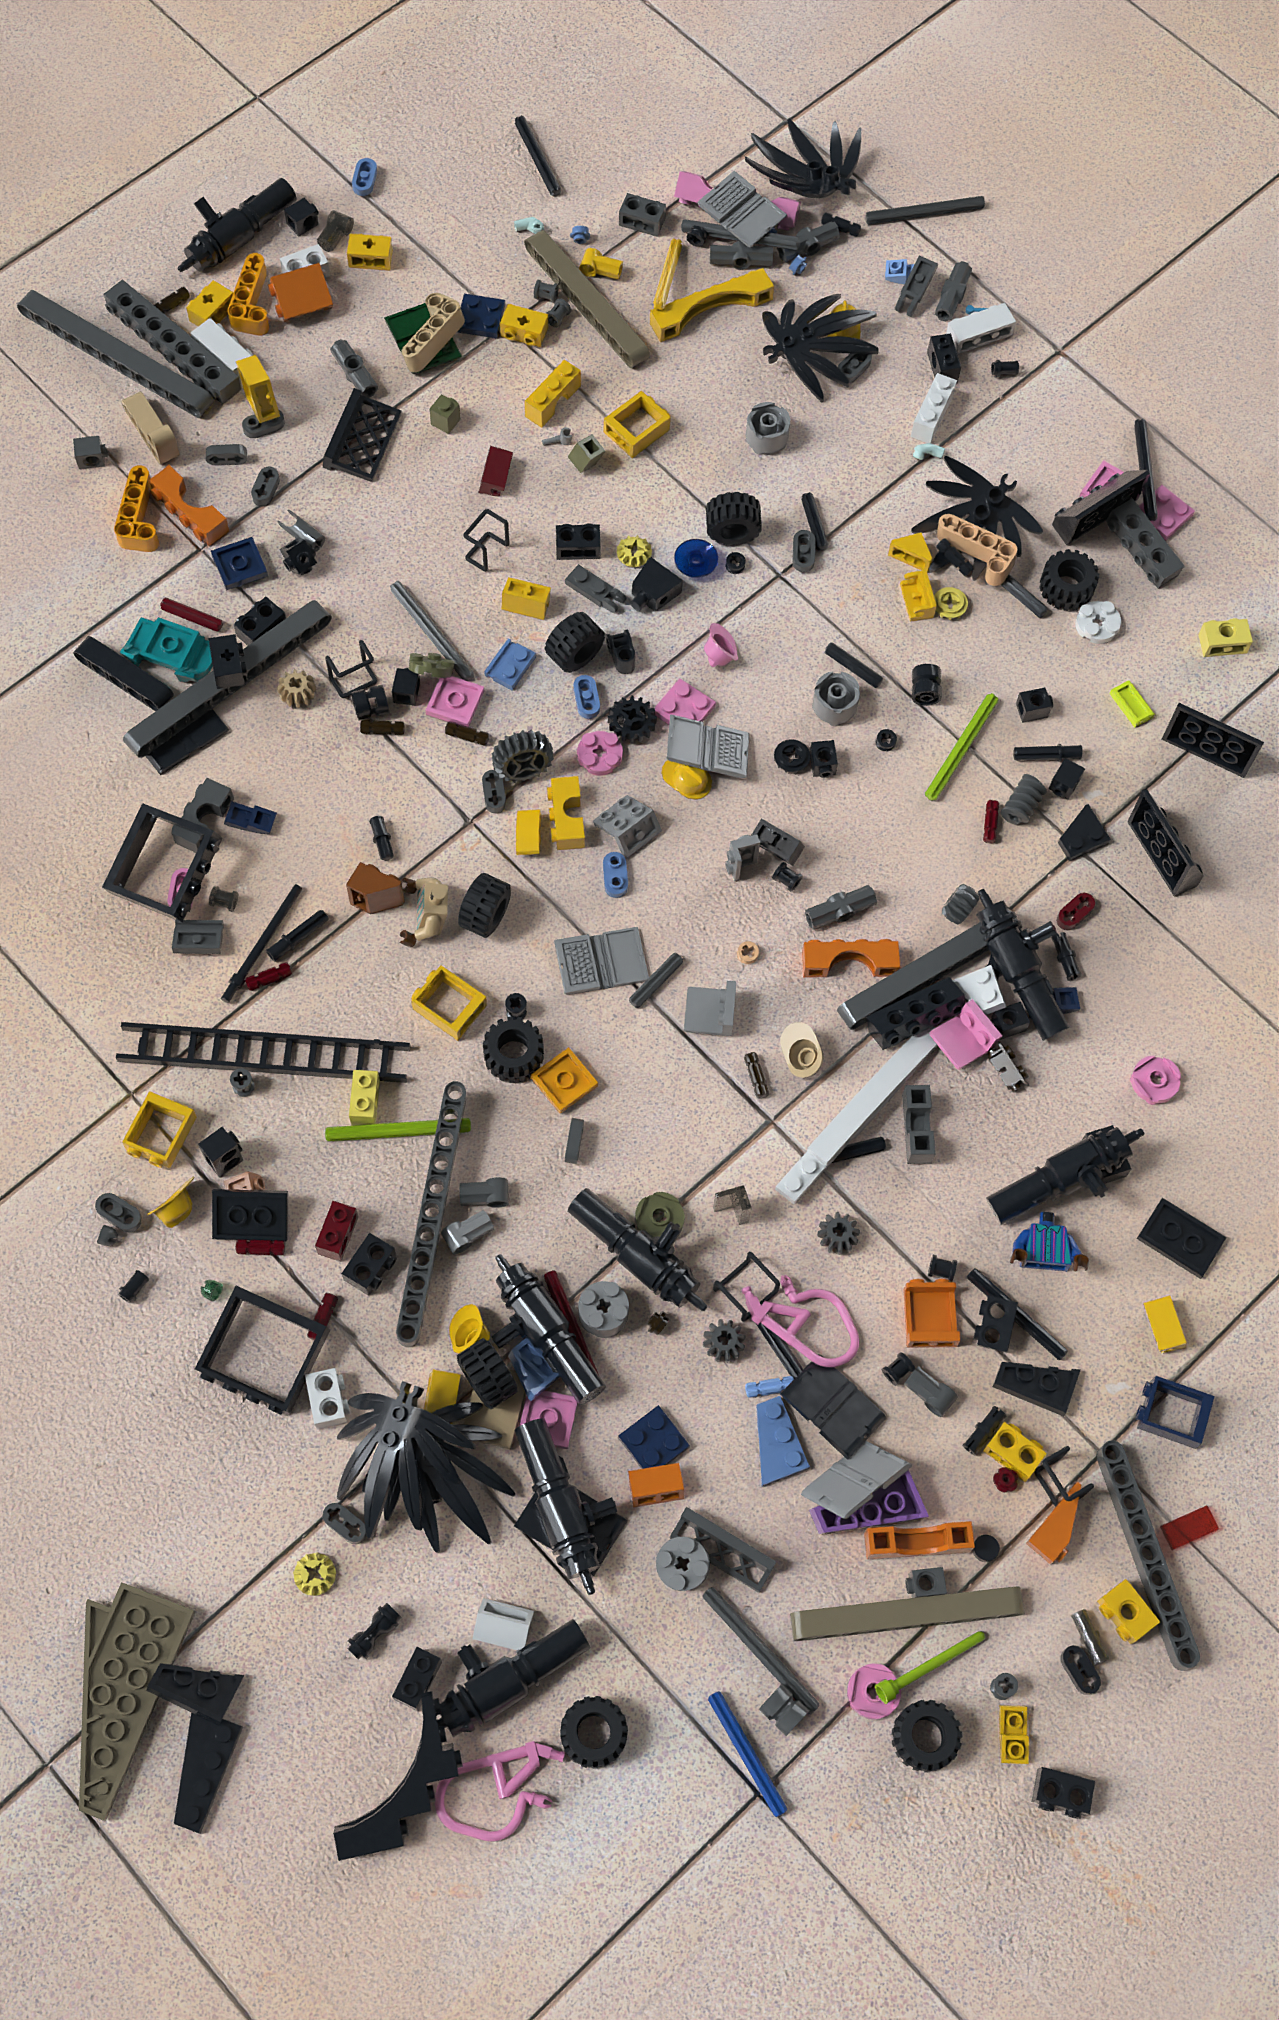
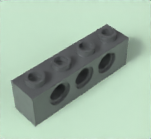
(1144, 532)

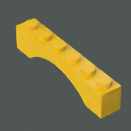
(747, 290)

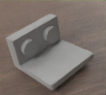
(629, 823)
(710, 1010)

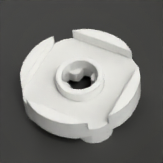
(1098, 610)

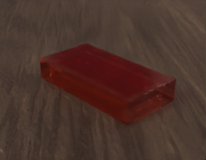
(1189, 1527)

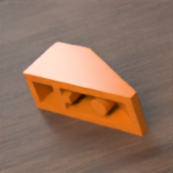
(1056, 1530)

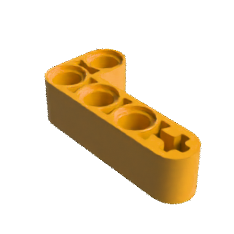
(242, 310)
(134, 504)

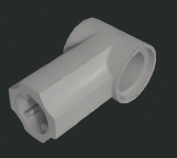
(461, 1235)

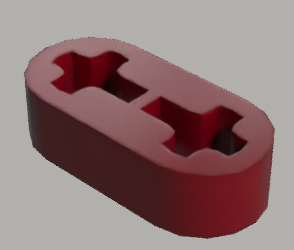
(1072, 907)

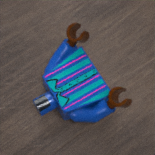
(1047, 1247)

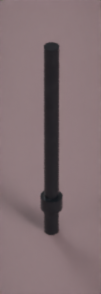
(238, 979)

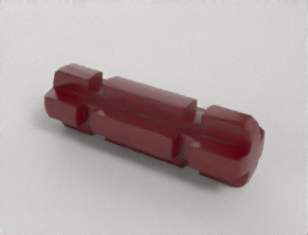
(991, 821)
(268, 976)
(260, 1247)
(324, 1312)

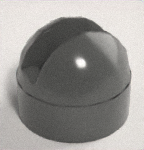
(106, 1236)

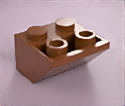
(374, 890)

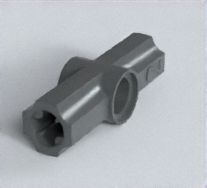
(811, 241)
(740, 255)
(953, 291)
(354, 368)
(840, 907)

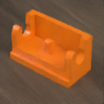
(656, 1485)

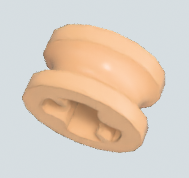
(749, 946)

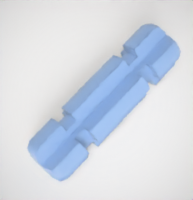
(767, 1387)

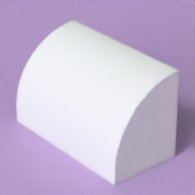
(502, 1624)

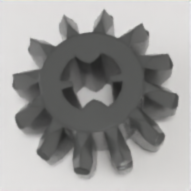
(960, 904)
(837, 1223)
(730, 1333)

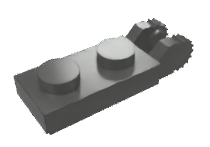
(916, 283)
(594, 588)

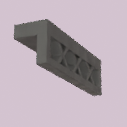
(731, 1543)

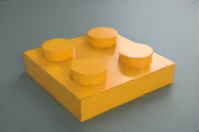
(564, 1080)

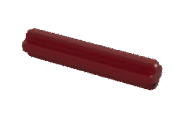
(191, 614)

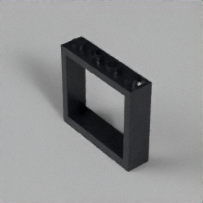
(132, 848)
(221, 1330)

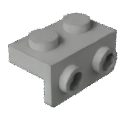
(742, 853)

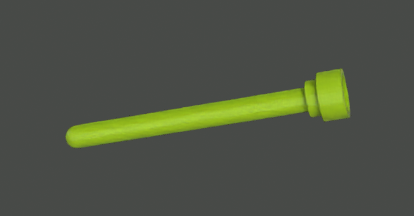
(889, 1689)

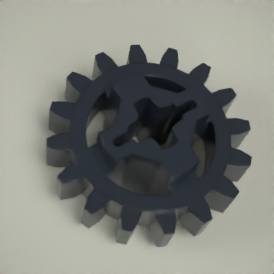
(633, 721)

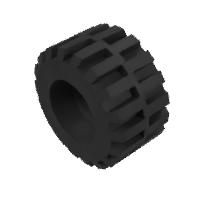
(733, 518)
(1074, 566)
(574, 642)
(484, 905)
(513, 1067)
(487, 1373)
(948, 1728)
(569, 1732)

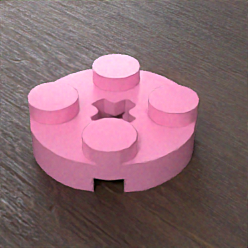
(599, 740)
(1152, 1092)
(860, 1699)

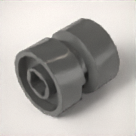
(784, 1709)

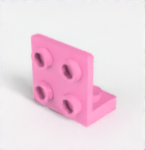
(966, 1036)

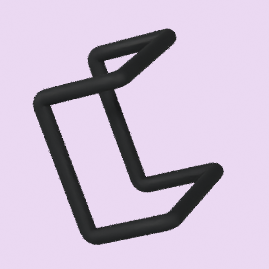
(478, 544)
(365, 663)
(720, 1285)
(1047, 1462)

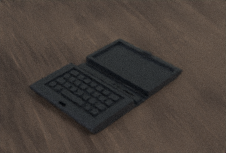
(195, 735)
(834, 1407)
(605, 1529)

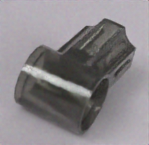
(337, 226)

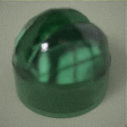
(211, 1290)

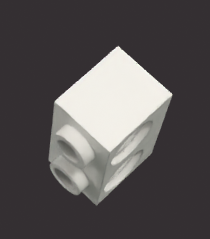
(305, 258)
(322, 1399)

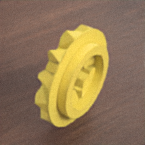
(640, 557)
(956, 597)
(316, 1586)

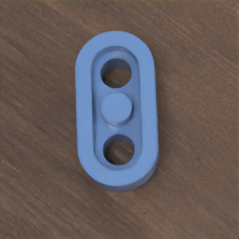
(364, 177)
(586, 698)
(615, 873)

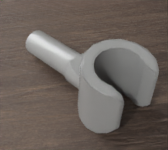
(563, 438)

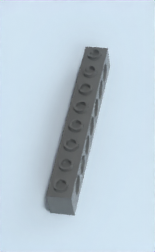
(172, 342)

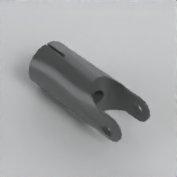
(304, 531)

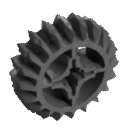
(522, 756)

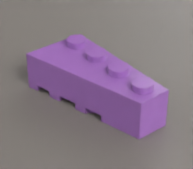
(890, 1505)

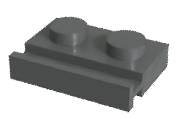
(198, 937)

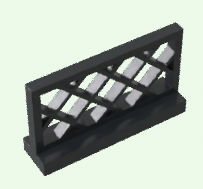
(346, 425)

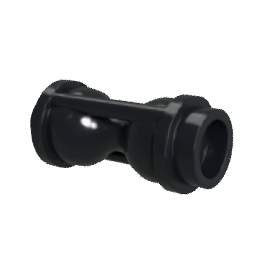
(382, 1622)

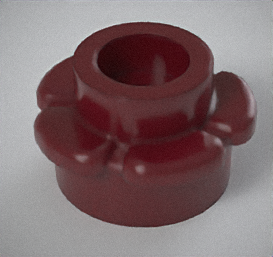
(999, 1482)

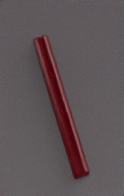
(559, 1296)

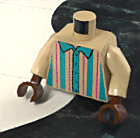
(431, 908)

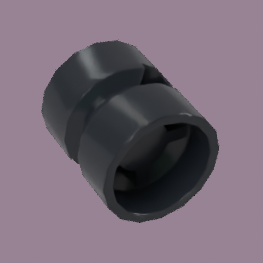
(926, 684)
(362, 704)

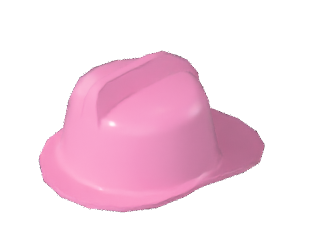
(720, 646)

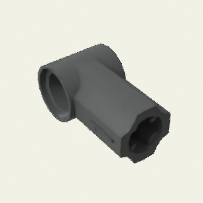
(492, 1192)
(935, 1395)

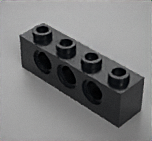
(916, 1013)

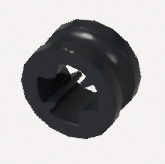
(696, 236)
(739, 558)
(886, 733)

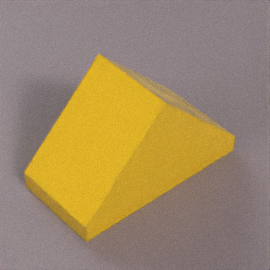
(911, 550)

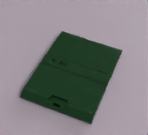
(407, 323)

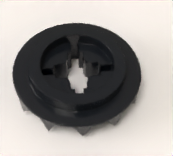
(787, 747)

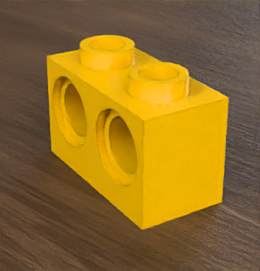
(1011, 1456)

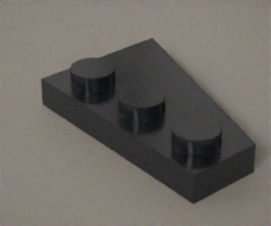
(1043, 1387)
(195, 1691)

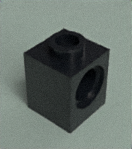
(301, 216)
(405, 687)
(1030, 712)
(827, 751)
(1066, 779)
(1016, 1014)

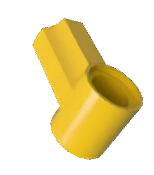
(595, 263)

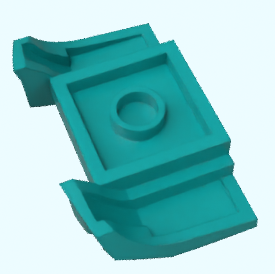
(170, 647)

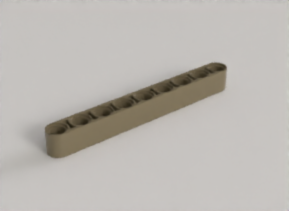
(587, 299)
(907, 1613)

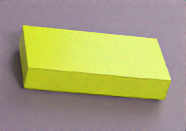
(1132, 703)

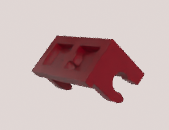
(495, 471)

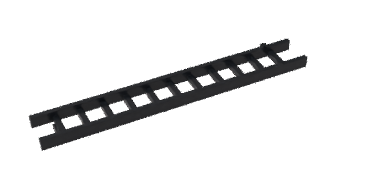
(265, 1037)

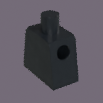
(654, 586)

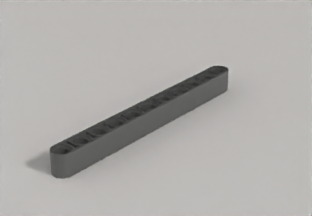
(115, 353)
(204, 694)
(431, 1224)

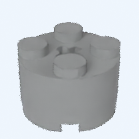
(767, 428)
(836, 698)
(611, 1297)
(679, 1578)

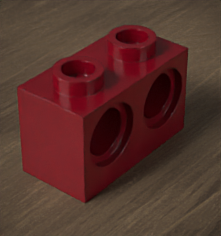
(336, 1231)

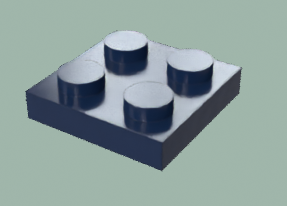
(481, 315)
(239, 563)
(653, 1440)

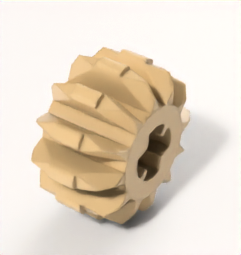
(296, 688)

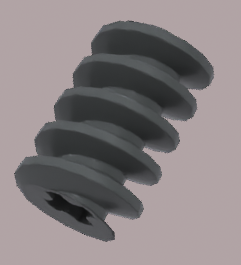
(1023, 800)

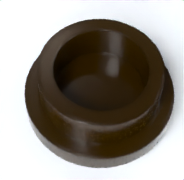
(657, 1322)

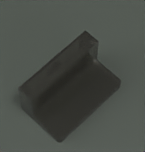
(735, 1198)

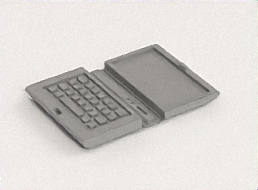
(741, 209)
(708, 748)
(601, 960)
(853, 1480)

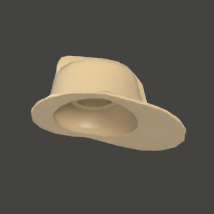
(801, 1049)

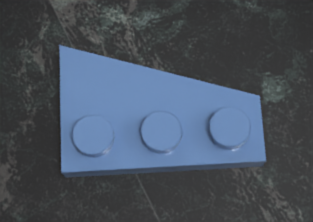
(778, 1443)

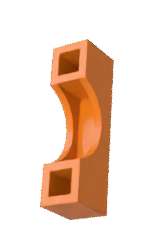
(205, 522)
(879, 956)
(910, 1542)

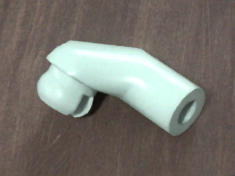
(531, 224)
(928, 448)

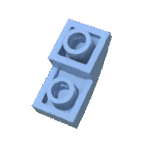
(897, 270)

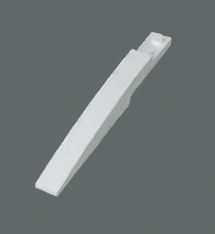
(856, 1115)

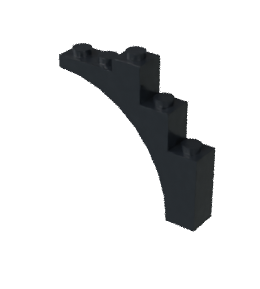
(382, 1826)

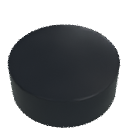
(986, 1548)

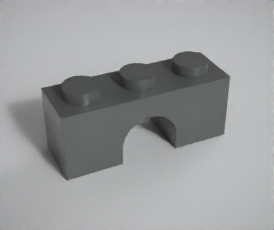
(209, 799)
(918, 1135)

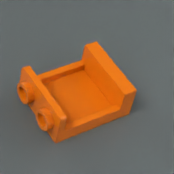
(300, 292)
(930, 1314)

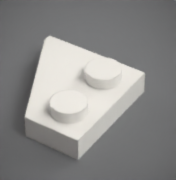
(983, 989)

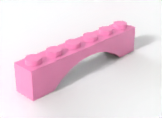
(694, 187)

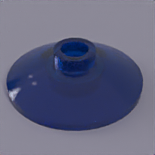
(699, 551)

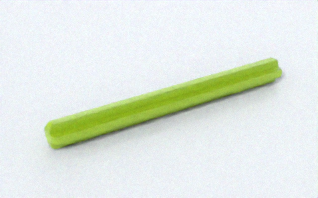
(961, 747)
(388, 1130)

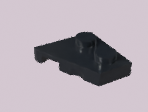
(1083, 835)

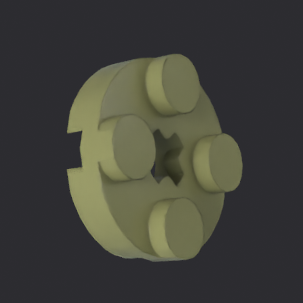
(431, 664)
(653, 1205)

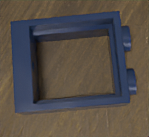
(1204, 1404)

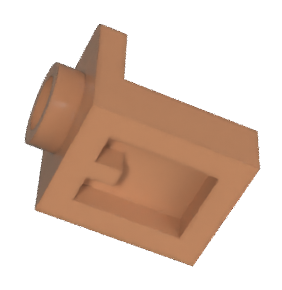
(245, 1181)

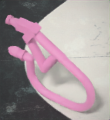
(759, 1315)
(504, 1789)

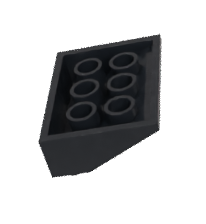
(1095, 508)
(1212, 740)
(1164, 845)

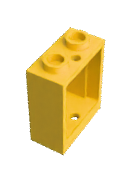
(257, 388)
(623, 438)
(466, 1018)
(167, 1107)

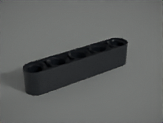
(123, 673)

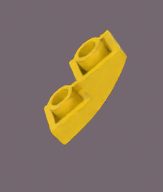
(528, 832)
(1013, 1734)

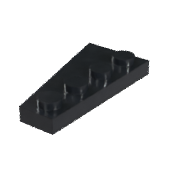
(204, 1765)

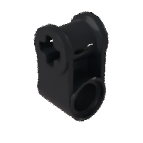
(621, 648)

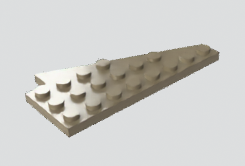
(119, 1661)

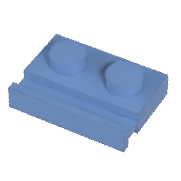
(510, 664)

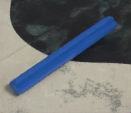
(747, 1754)

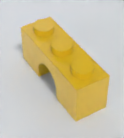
(561, 382)
(568, 830)

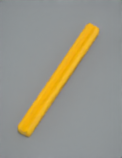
(667, 274)

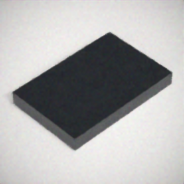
(249, 1214)
(1181, 1238)

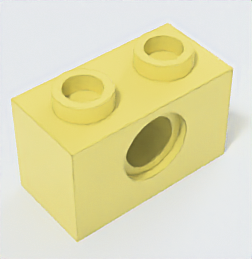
(1215, 644)
(364, 1097)

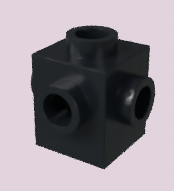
(298, 556)

